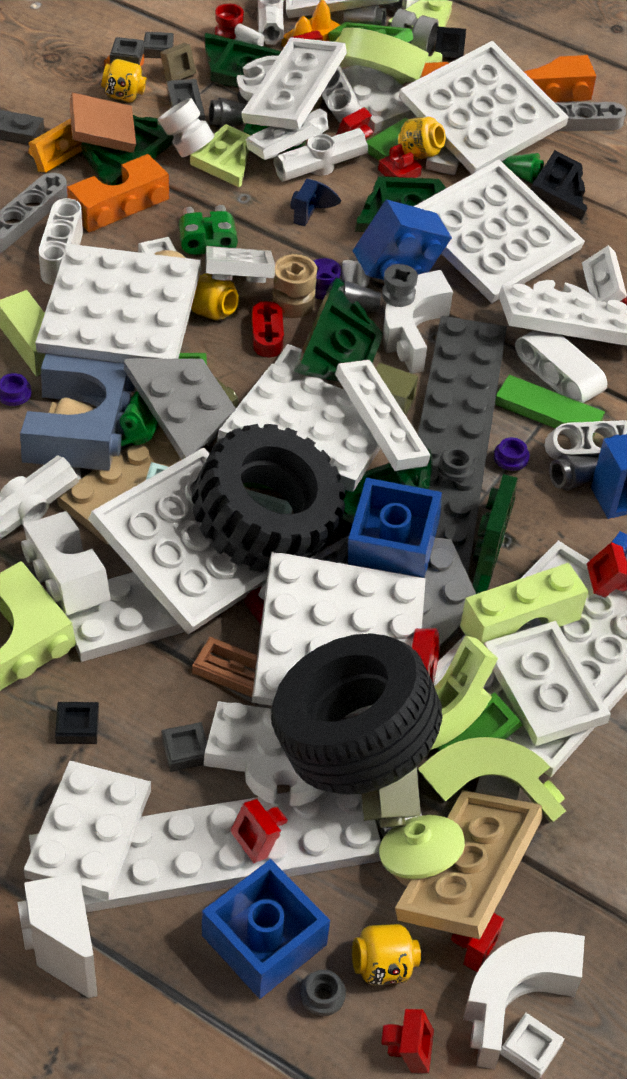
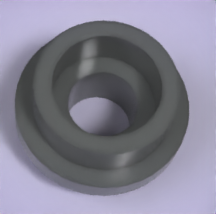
(456, 464)
(326, 981)

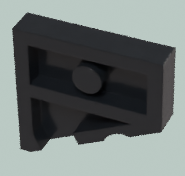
(562, 184)

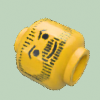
(422, 137)

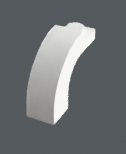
(400, 331)
(524, 965)

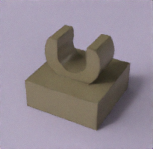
(178, 62)

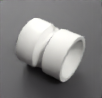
(184, 124)

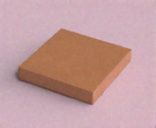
(102, 122)

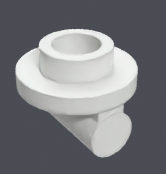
(248, 35)
(353, 272)

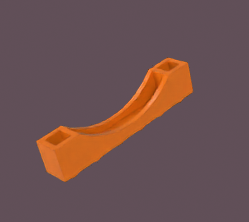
(561, 80)

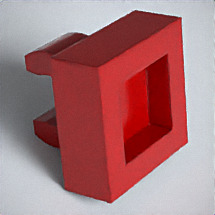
(358, 119)
(399, 164)
(608, 570)
(257, 829)
(480, 949)
(411, 1041)

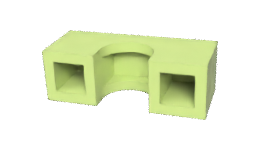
(547, 595)

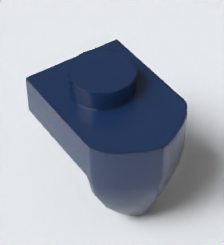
(312, 196)

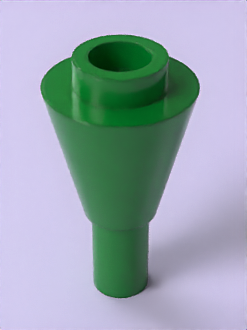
(525, 166)

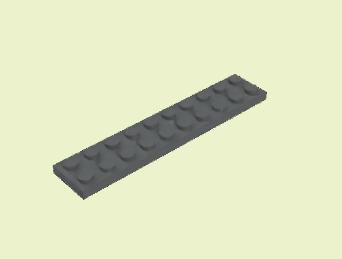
(460, 414)

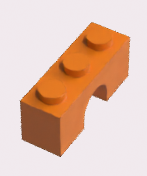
(142, 186)

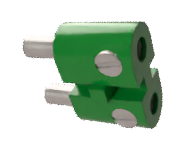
(201, 231)

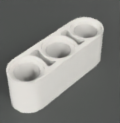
(340, 96)
(62, 228)
(561, 365)
(581, 437)

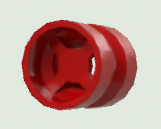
(228, 17)

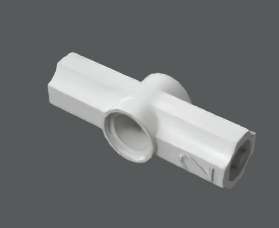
(270, 20)
(320, 154)
(29, 498)

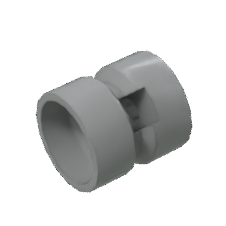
(423, 30)

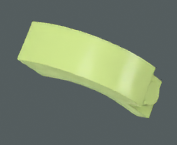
(382, 53)
(462, 689)
(492, 756)

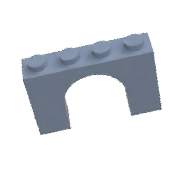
(84, 438)

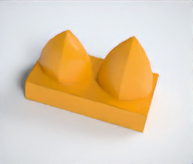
(320, 21)
(54, 147)

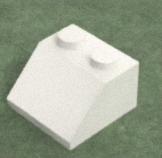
(58, 931)

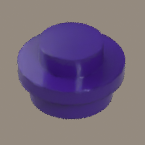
(14, 389)
(511, 454)

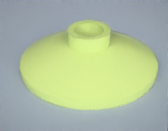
(422, 847)

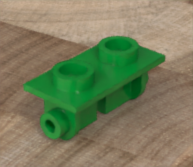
(137, 422)

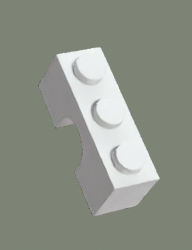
(57, 554)

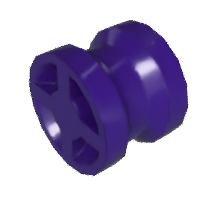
(326, 272)

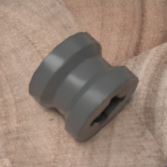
(399, 285)

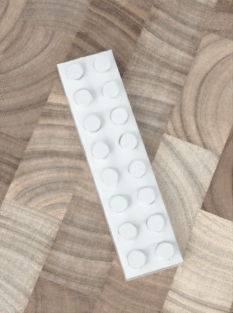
(197, 852)

